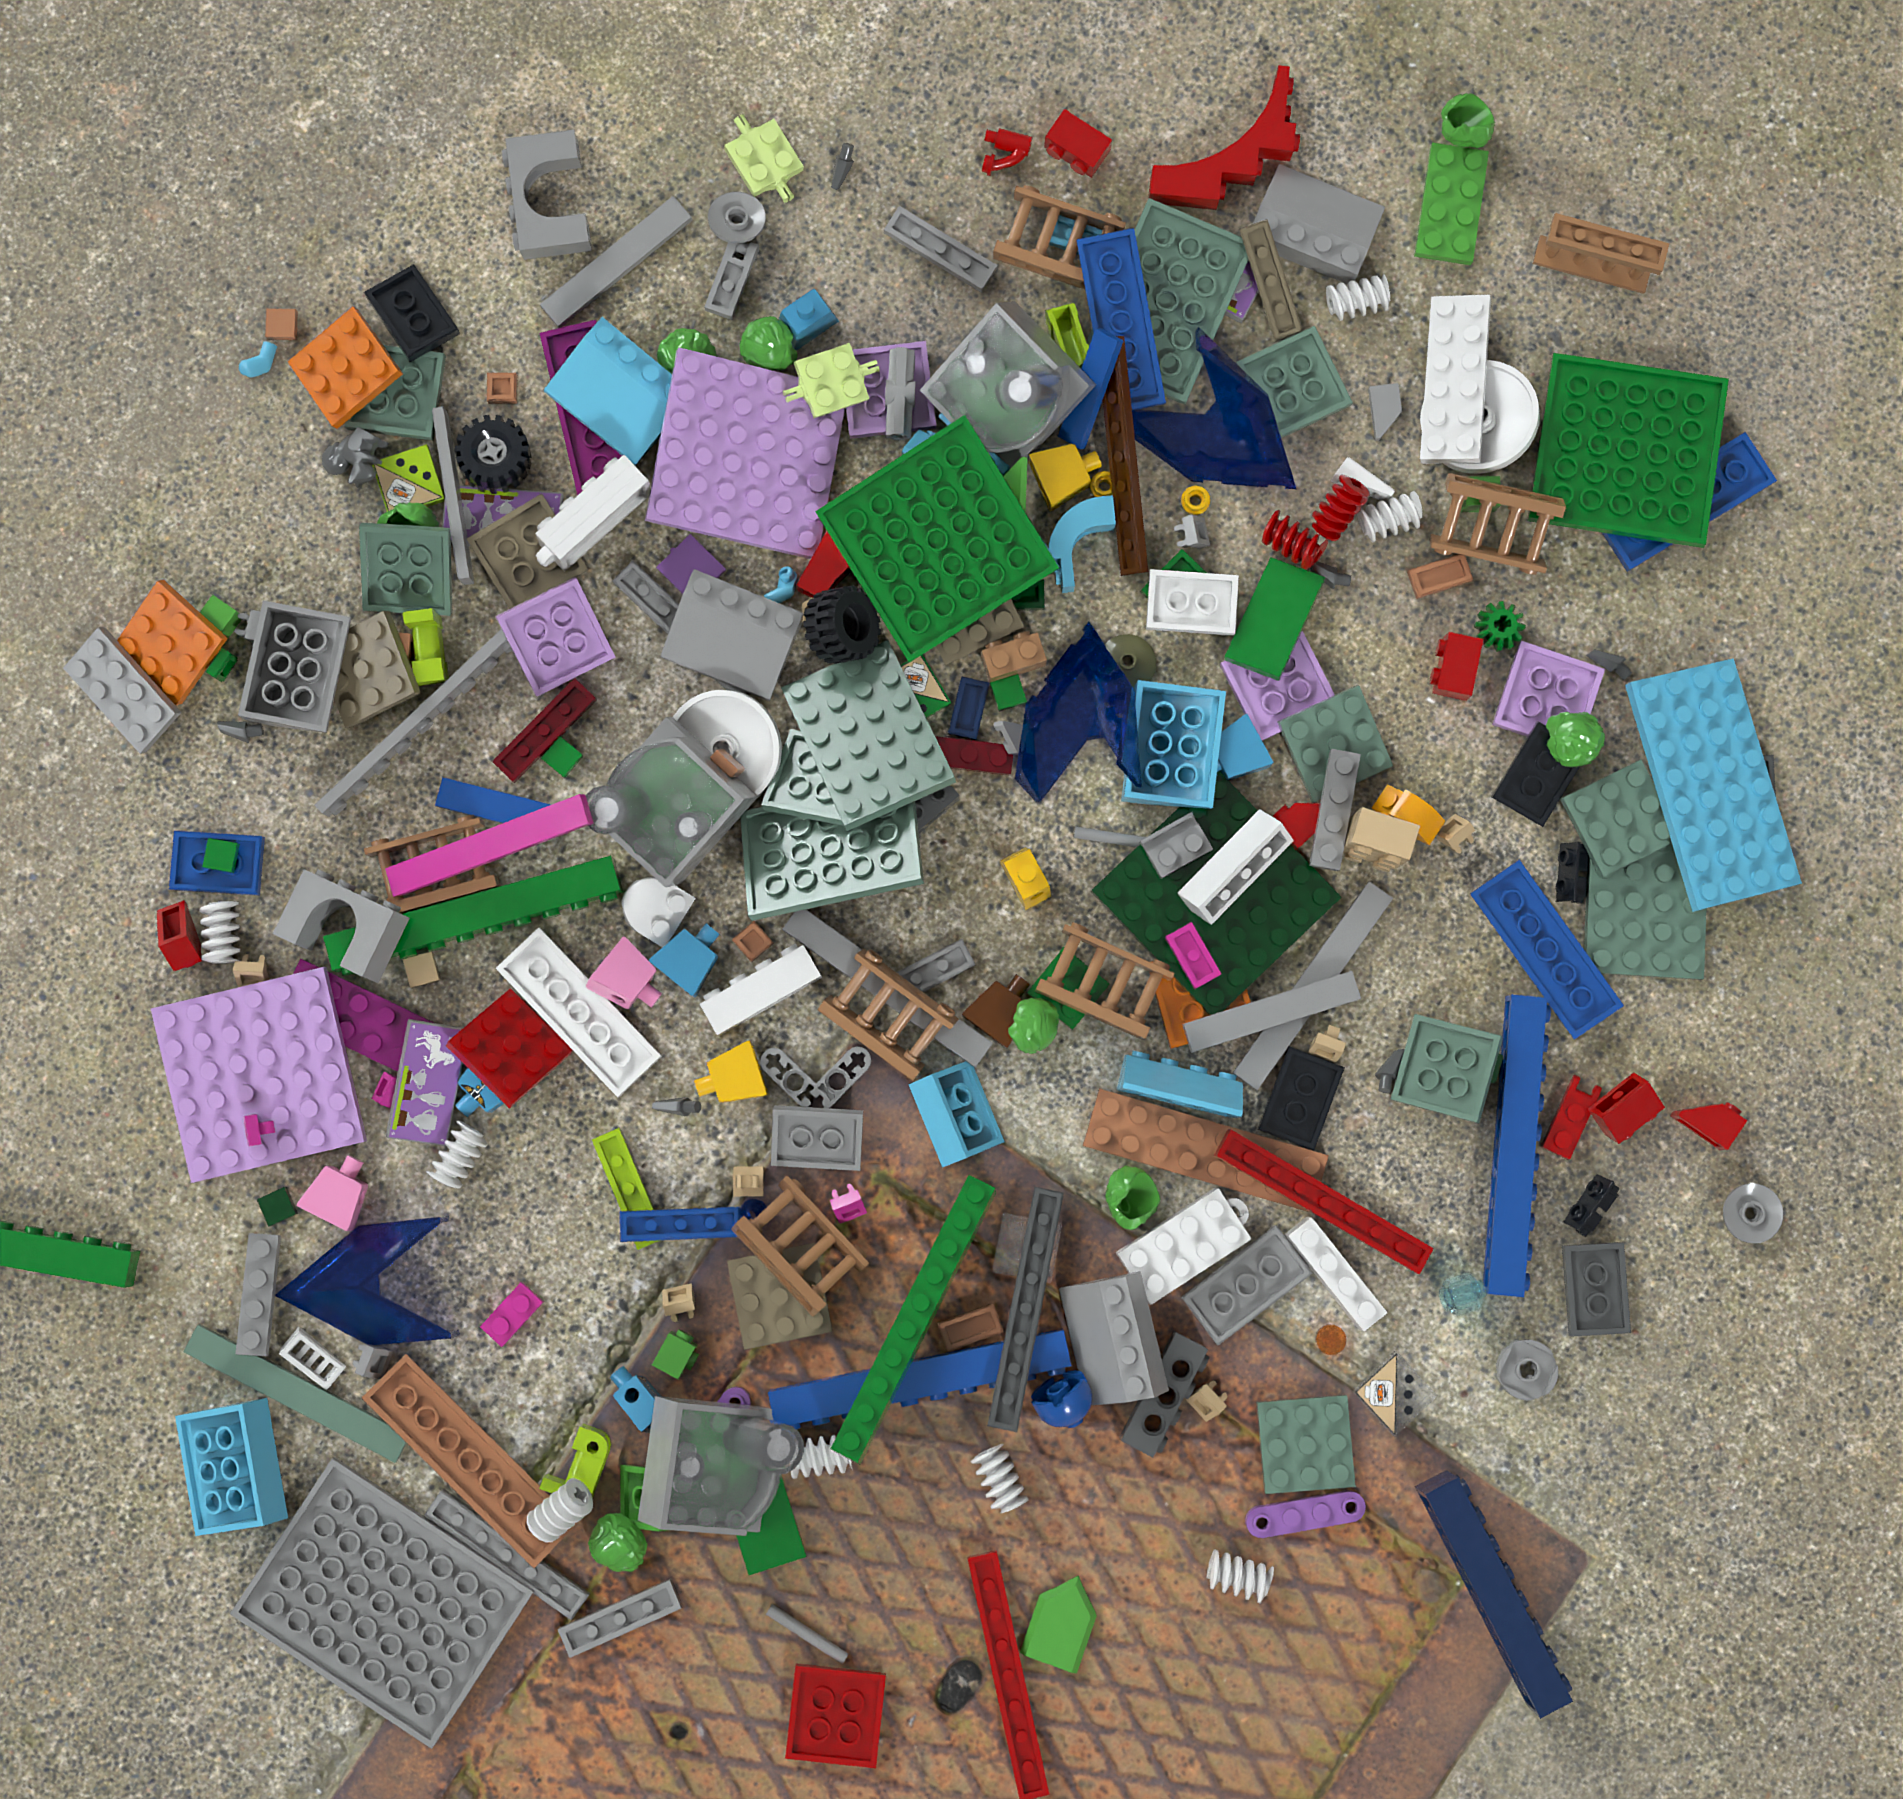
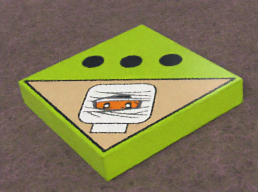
(409, 478)

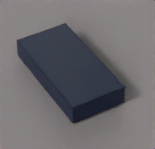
(968, 708)

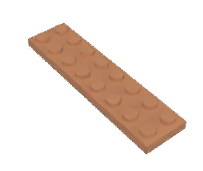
(1185, 1144)
(461, 1455)

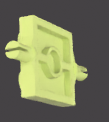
(764, 158)
(831, 380)

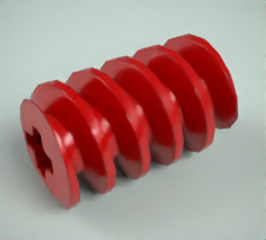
(1341, 508)
(1292, 541)

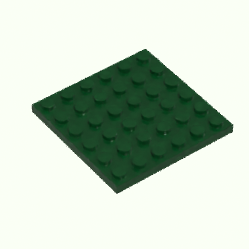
(1248, 933)

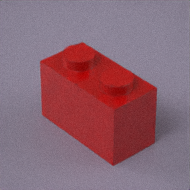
(1077, 144)
(1456, 666)
(1626, 1108)

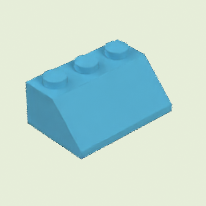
(956, 1113)

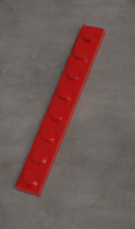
(1323, 1201)
(1008, 1675)

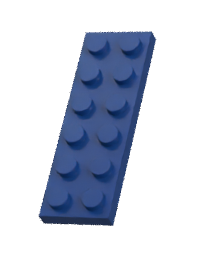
(1121, 307)
(1738, 477)
(1546, 949)

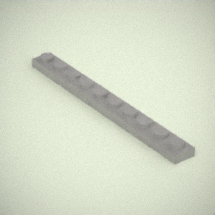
(417, 722)

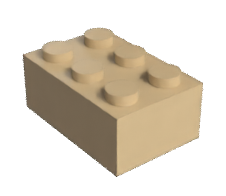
(1379, 839)

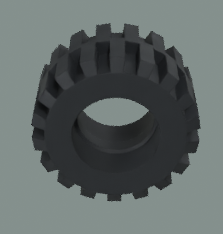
(841, 625)

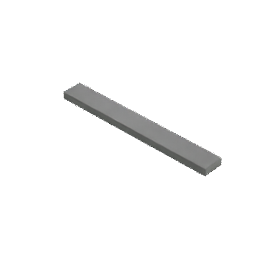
(840, 954)
(1327, 963)

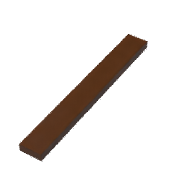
(1124, 470)

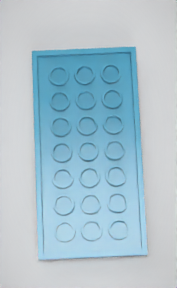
(1713, 784)

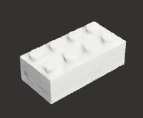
(591, 513)
(1186, 1243)

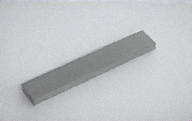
(616, 262)
(453, 495)
(651, 600)
(1271, 1011)
(479, 1536)

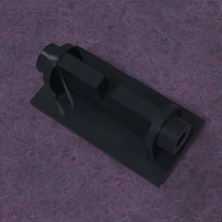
(1569, 885)
(1583, 1215)

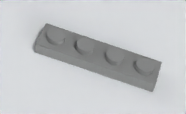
(940, 249)
(1334, 810)
(258, 1294)
(620, 1618)

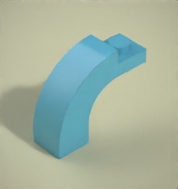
(1082, 519)

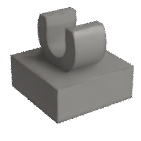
(1195, 532)
(250, 631)
(373, 1361)

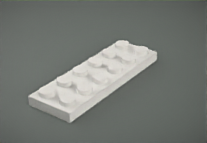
(1455, 379)
(577, 1014)

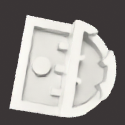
(655, 909)

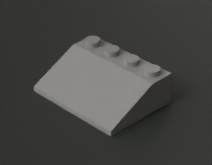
(1319, 223)
(732, 635)
(294, 667)
(1114, 1338)

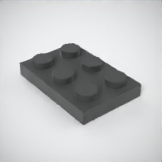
(1596, 1289)

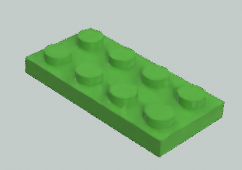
(1451, 203)

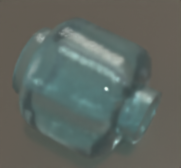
(1462, 1294)

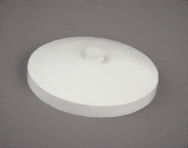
(1508, 419)
(740, 727)

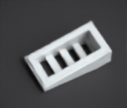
(1377, 488)
(295, 1359)

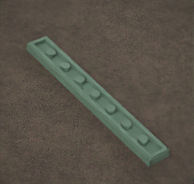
(296, 1393)

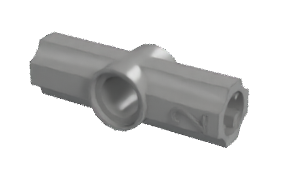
(900, 393)

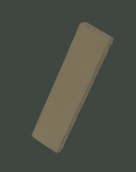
(1270, 280)

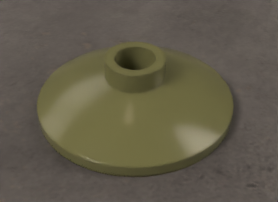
(1140, 651)

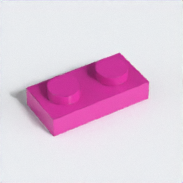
(1193, 955)
(511, 1314)

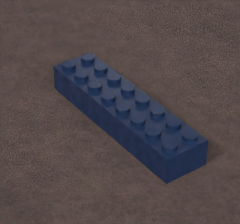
(1494, 1594)

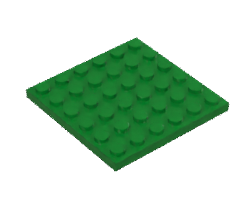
(1630, 448)
(937, 539)

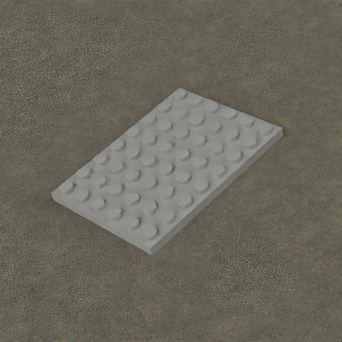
(382, 1602)

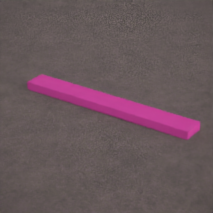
(489, 845)

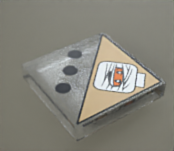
(1394, 1393)

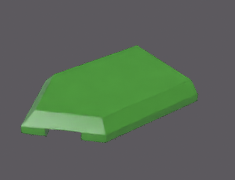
(1060, 1626)

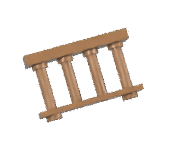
(1600, 253)
(1037, 259)
(1489, 495)
(452, 887)
(1107, 1010)
(862, 1027)
(791, 1274)

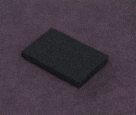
(411, 313)
(1534, 779)
(1301, 1098)

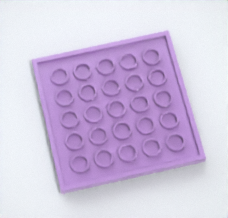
(741, 457)
(262, 1053)

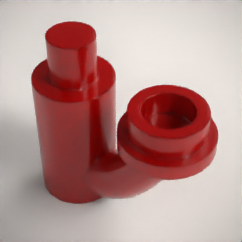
(1007, 141)

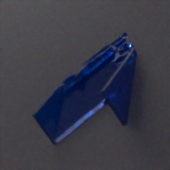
(1229, 443)
(1080, 702)
(346, 1289)

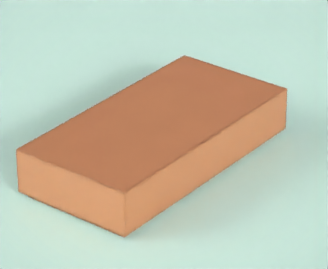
(1440, 575)
(970, 1327)

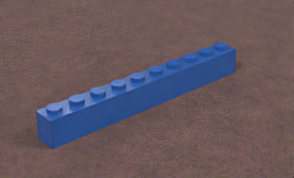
(1515, 1145)
(925, 1377)

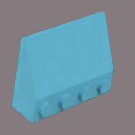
(614, 390)
(1177, 745)
(1181, 1086)
(231, 1467)

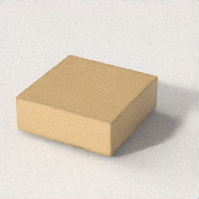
(421, 969)

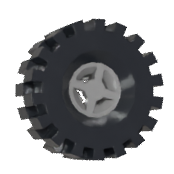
(487, 441)

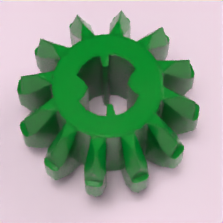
(1508, 619)

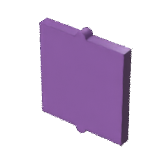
(684, 559)

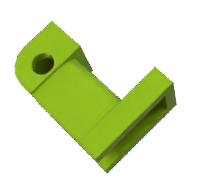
(1067, 332)
(428, 645)
(587, 1462)

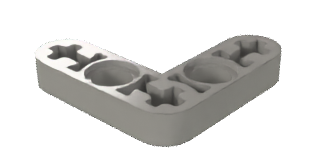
(822, 1086)

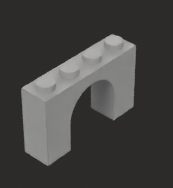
(527, 161)
(376, 924)

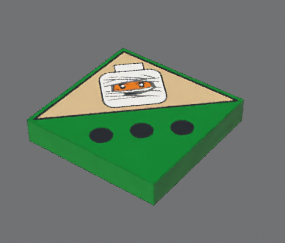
(925, 686)

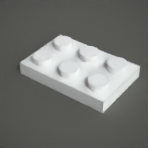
(1192, 602)

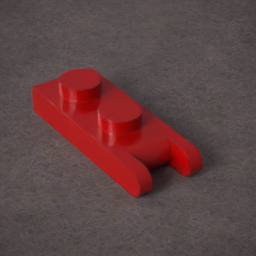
(1570, 1120)

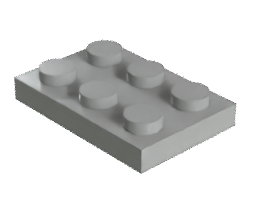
(817, 1138)

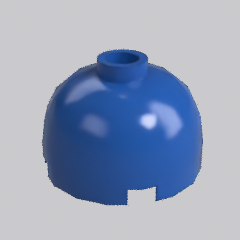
(1063, 1401)

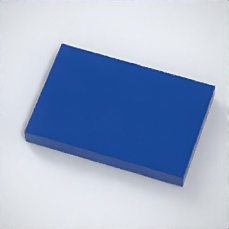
(188, 858)

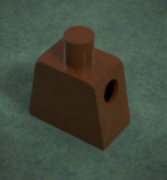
(996, 1008)

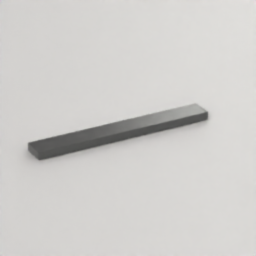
(1025, 1309)

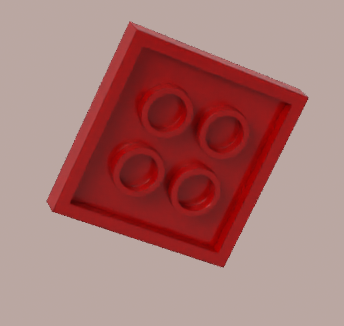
(509, 1048)
(835, 1715)

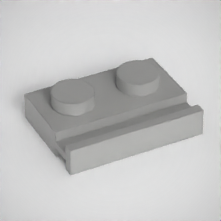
(1176, 845)

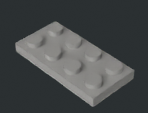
(122, 690)

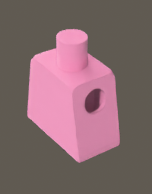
(625, 977)
(337, 1194)

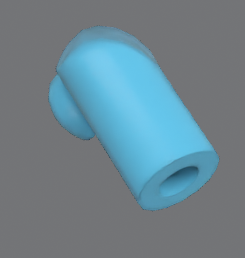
(259, 364)
(785, 587)

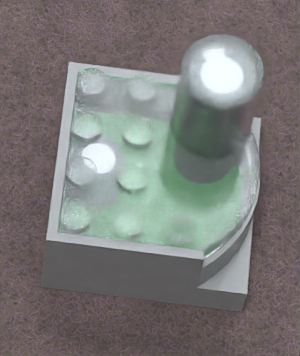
(1008, 383)
(668, 803)
(714, 1465)

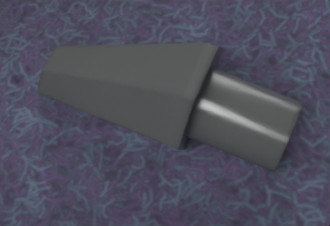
(842, 165)
(1331, 575)
(1610, 662)
(240, 730)
(1389, 1071)
(678, 1106)

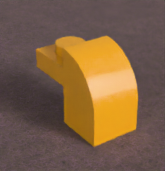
(1411, 809)

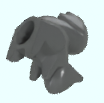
(357, 450)

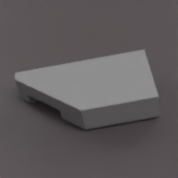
(1384, 406)
(1012, 735)

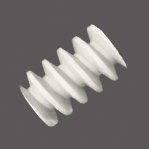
(1358, 296)
(1390, 516)
(219, 932)
(458, 1156)
(818, 1457)
(999, 1479)
(560, 1511)
(1239, 1576)

